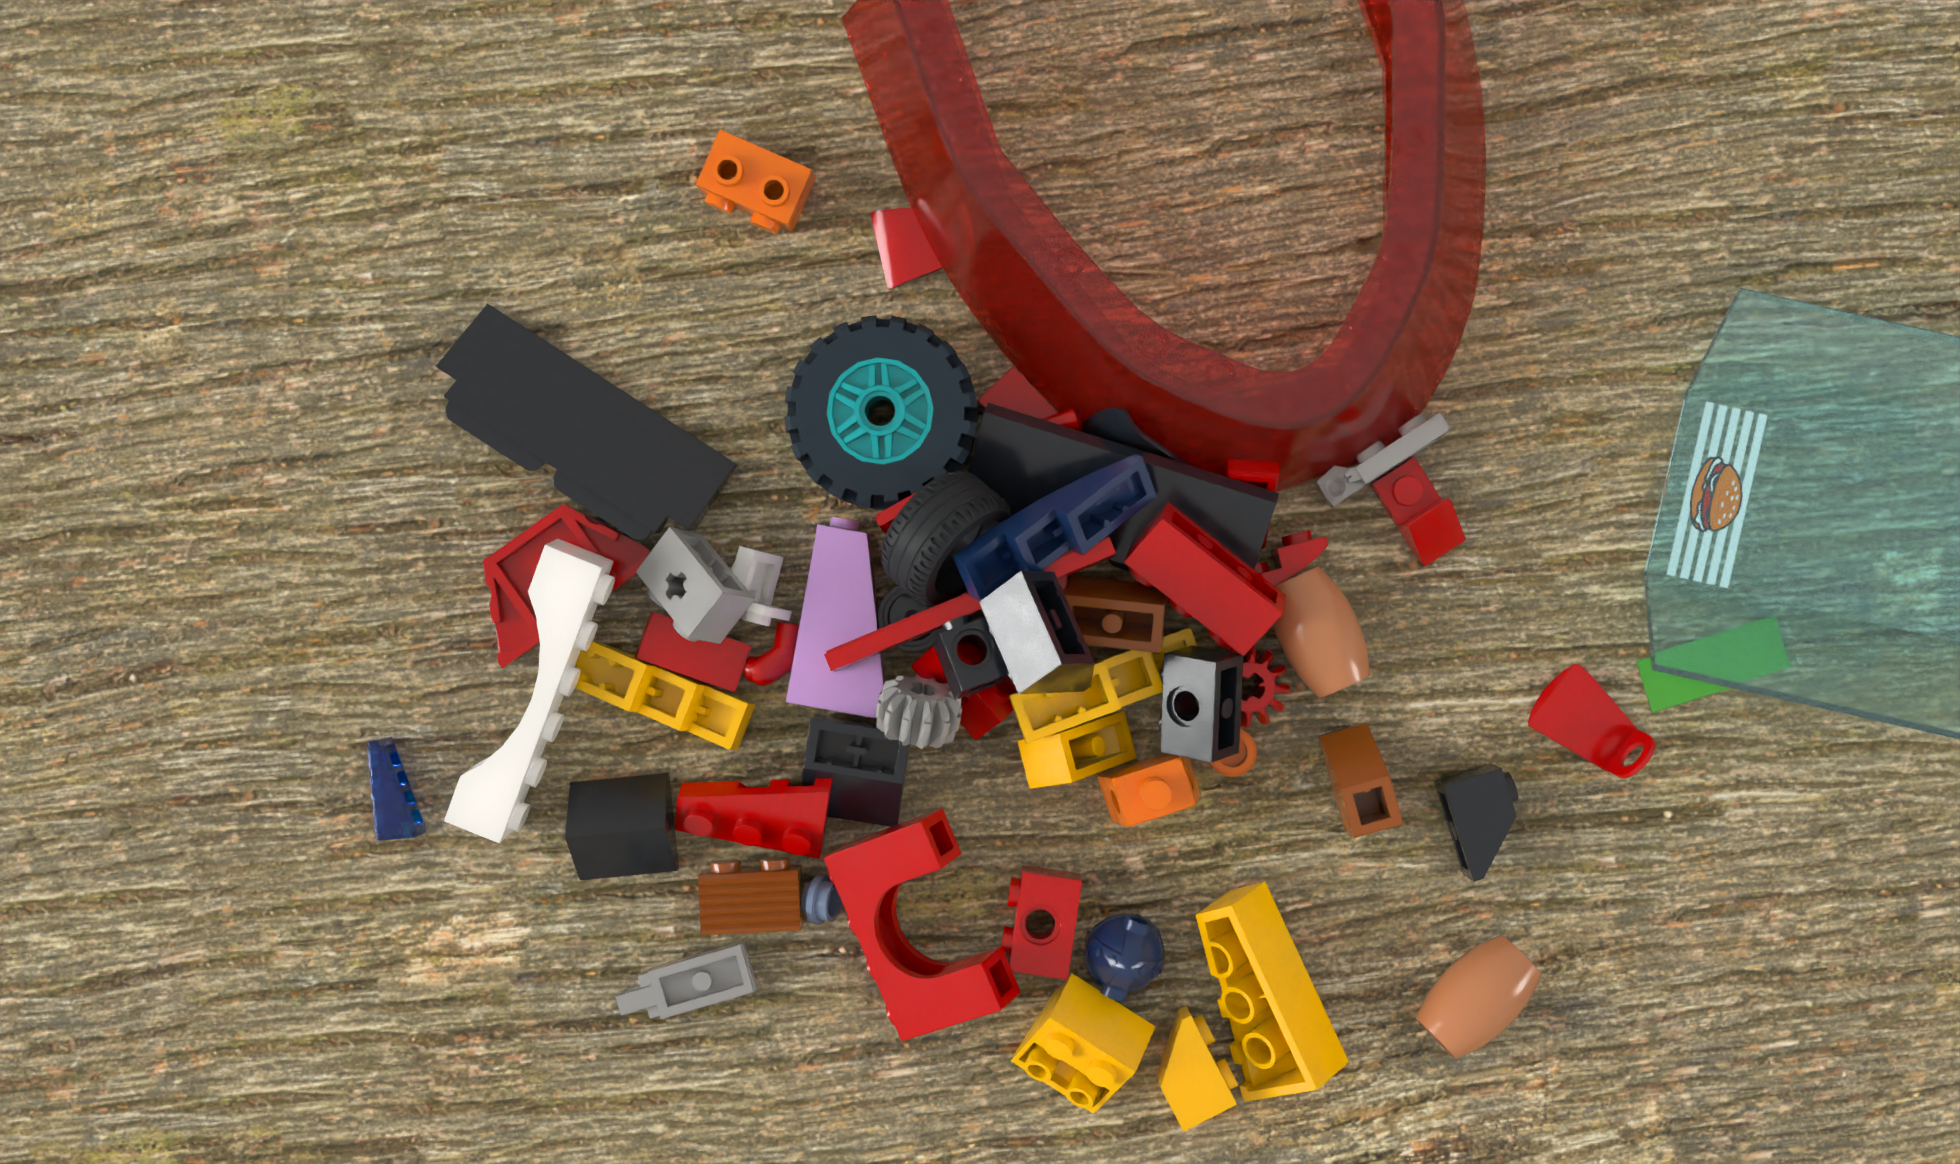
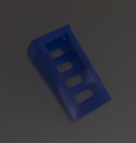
(393, 801)

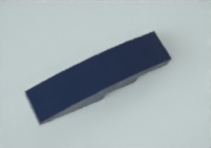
(1063, 520)

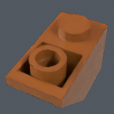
(1360, 781)

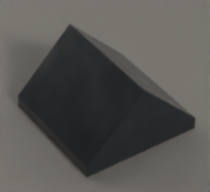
(621, 826)

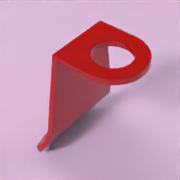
(902, 246)
(1589, 723)

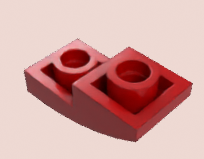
(1294, 556)
(701, 660)

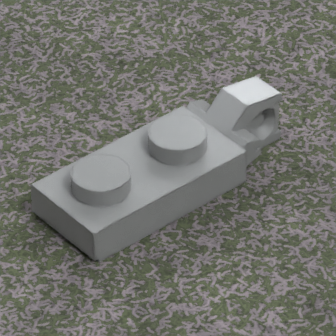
(1378, 460)
(691, 983)

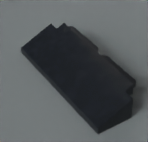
(601, 440)
(1033, 457)

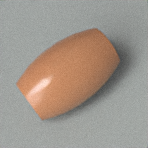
(1321, 634)
(1478, 996)

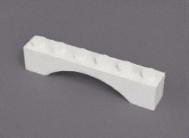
(564, 599)

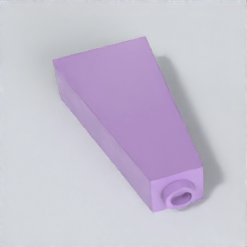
(838, 609)

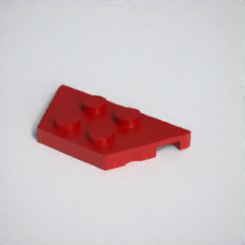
(512, 568)

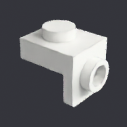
(759, 575)

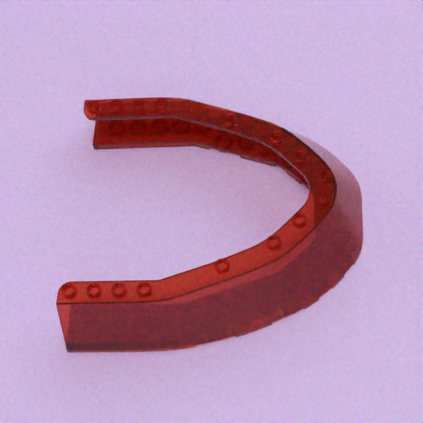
(1098, 351)

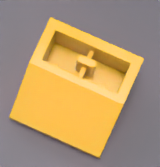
(1084, 1044)

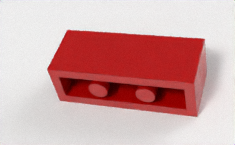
(1205, 580)

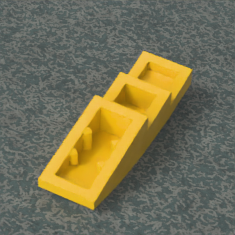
(1115, 683)
(663, 695)

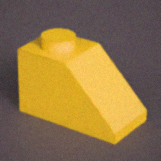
(1078, 751)

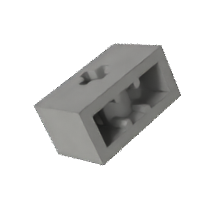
(694, 586)

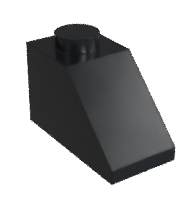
(1478, 814)

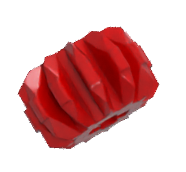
(1266, 683)

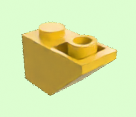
(1190, 1075)

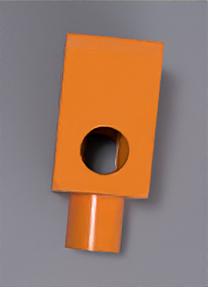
(1149, 789)

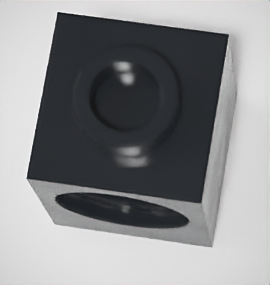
(967, 678)

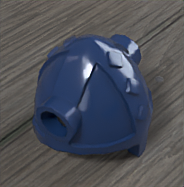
(1124, 954)

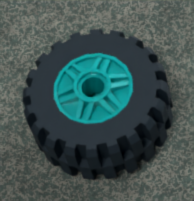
(872, 366)

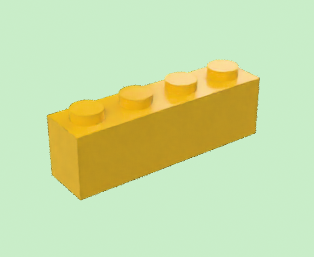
(1268, 997)

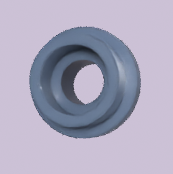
(821, 900)

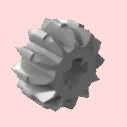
(918, 711)

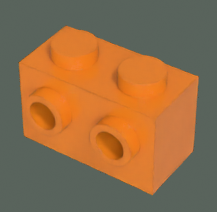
(755, 182)

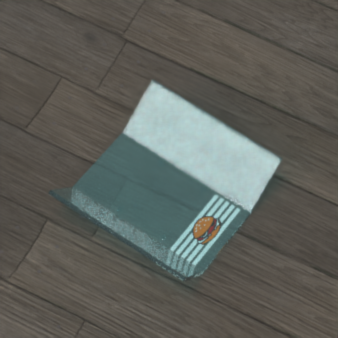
(1815, 516)

